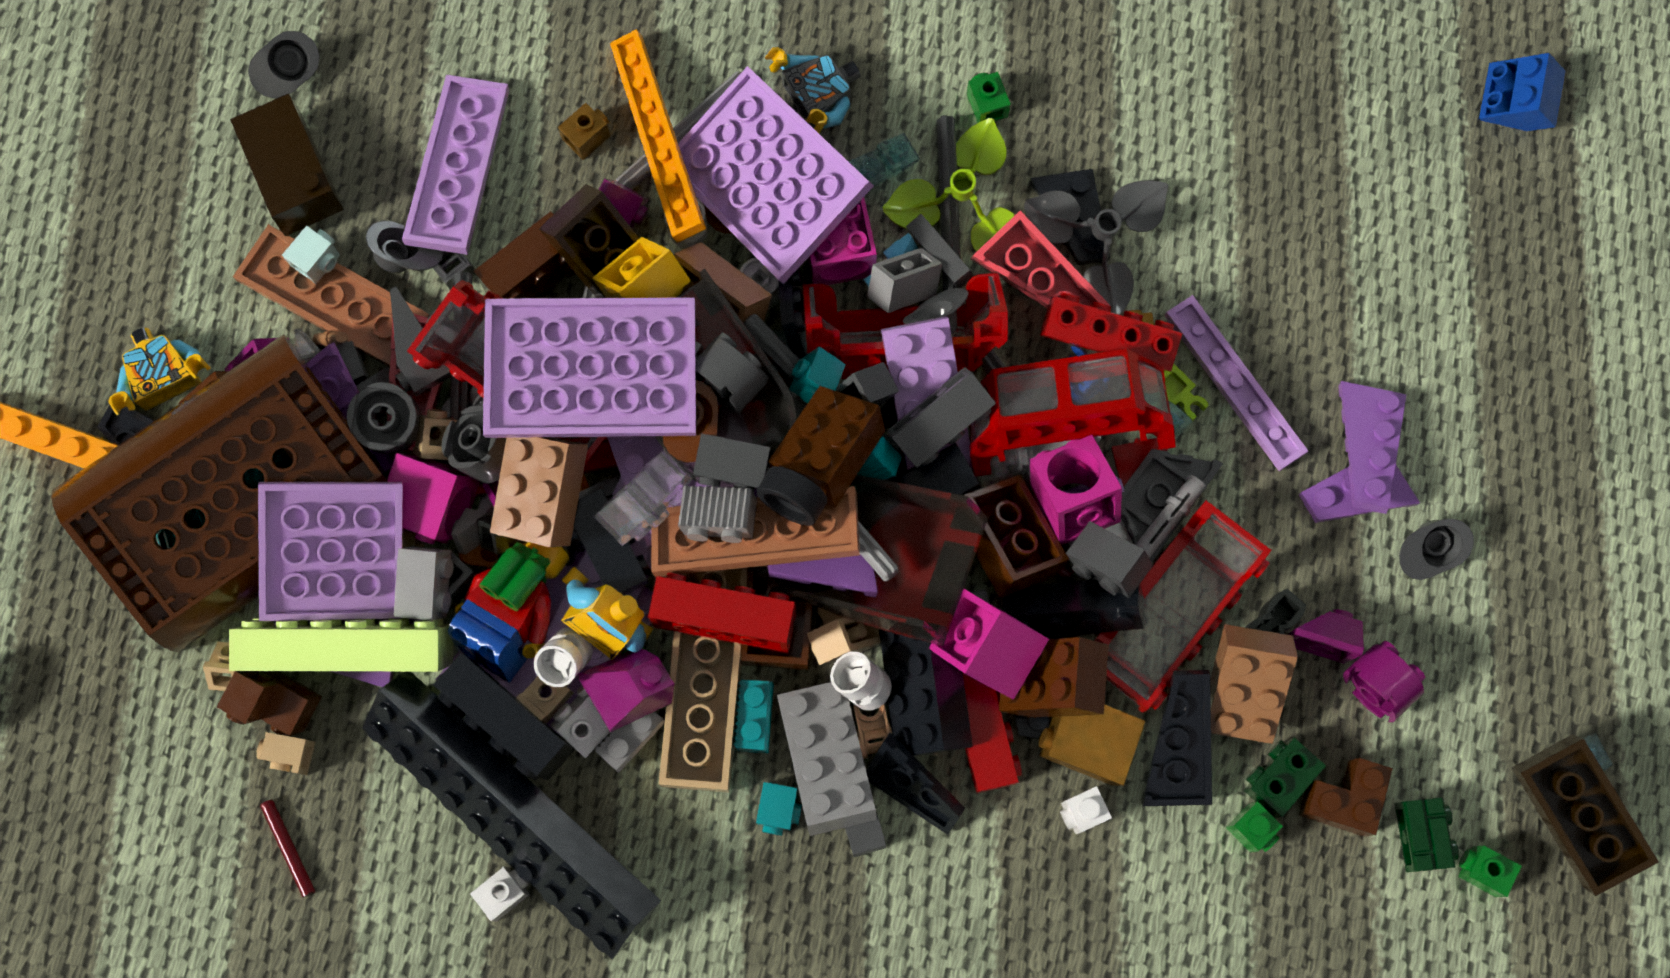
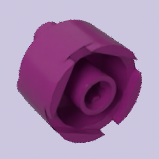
(1385, 681)

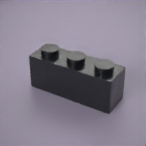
(613, 562)

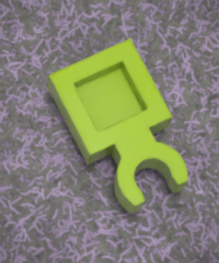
(1179, 392)

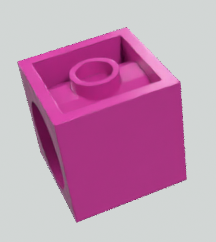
(846, 251)
(1079, 463)
(431, 496)
(990, 645)

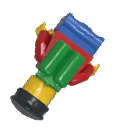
(510, 606)

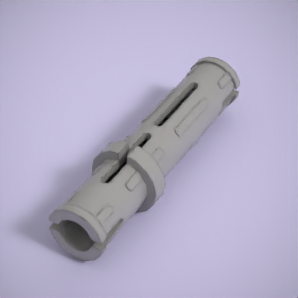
(1191, 490)

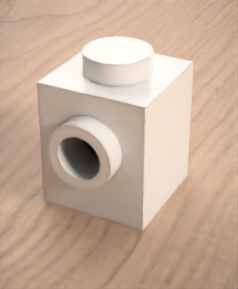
(1085, 811)
(500, 893)

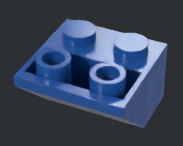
(1523, 92)

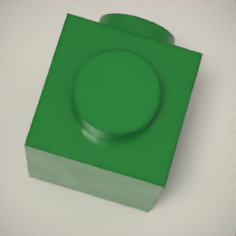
(988, 97)
(1255, 828)
(1488, 870)

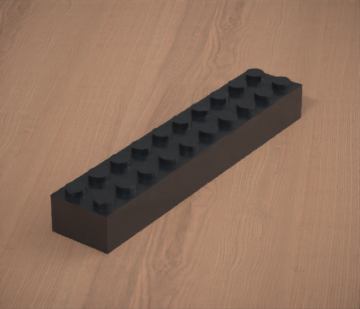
(510, 814)

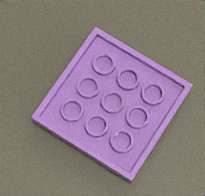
(328, 549)

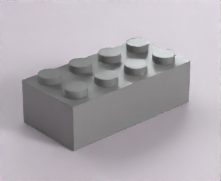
(826, 758)

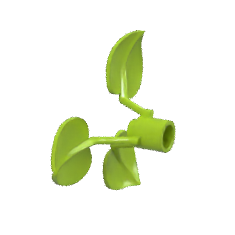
(977, 150)

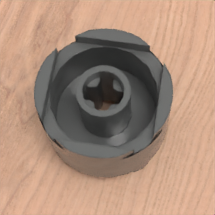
(730, 375)
(373, 403)
(470, 450)

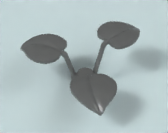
(1137, 203)

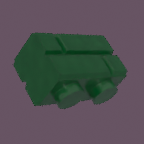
(1426, 835)

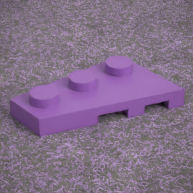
(1333, 500)
(841, 573)

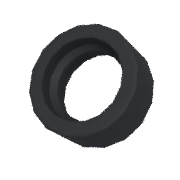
(792, 495)

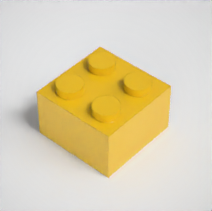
(642, 272)

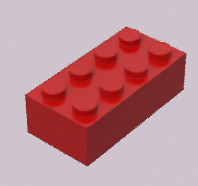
(722, 613)

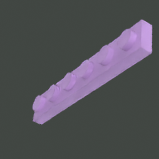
(1236, 383)

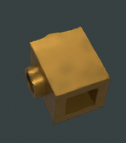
(585, 130)

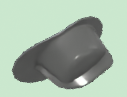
(283, 64)
(392, 255)
(940, 305)
(1436, 548)

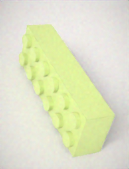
(339, 646)

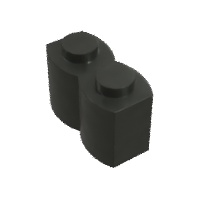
(1279, 613)

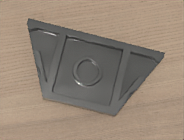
(1151, 485)

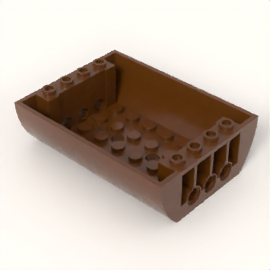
(199, 462)

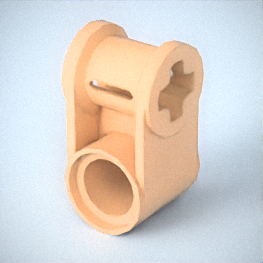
(871, 729)

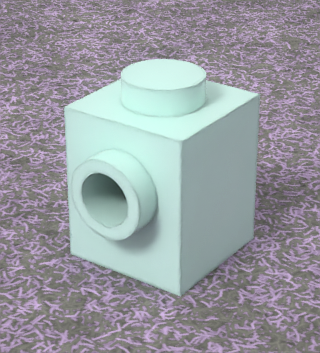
(312, 254)

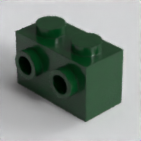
(1283, 777)

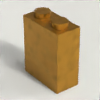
(1094, 744)

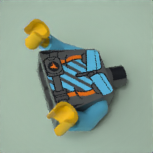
(816, 86)

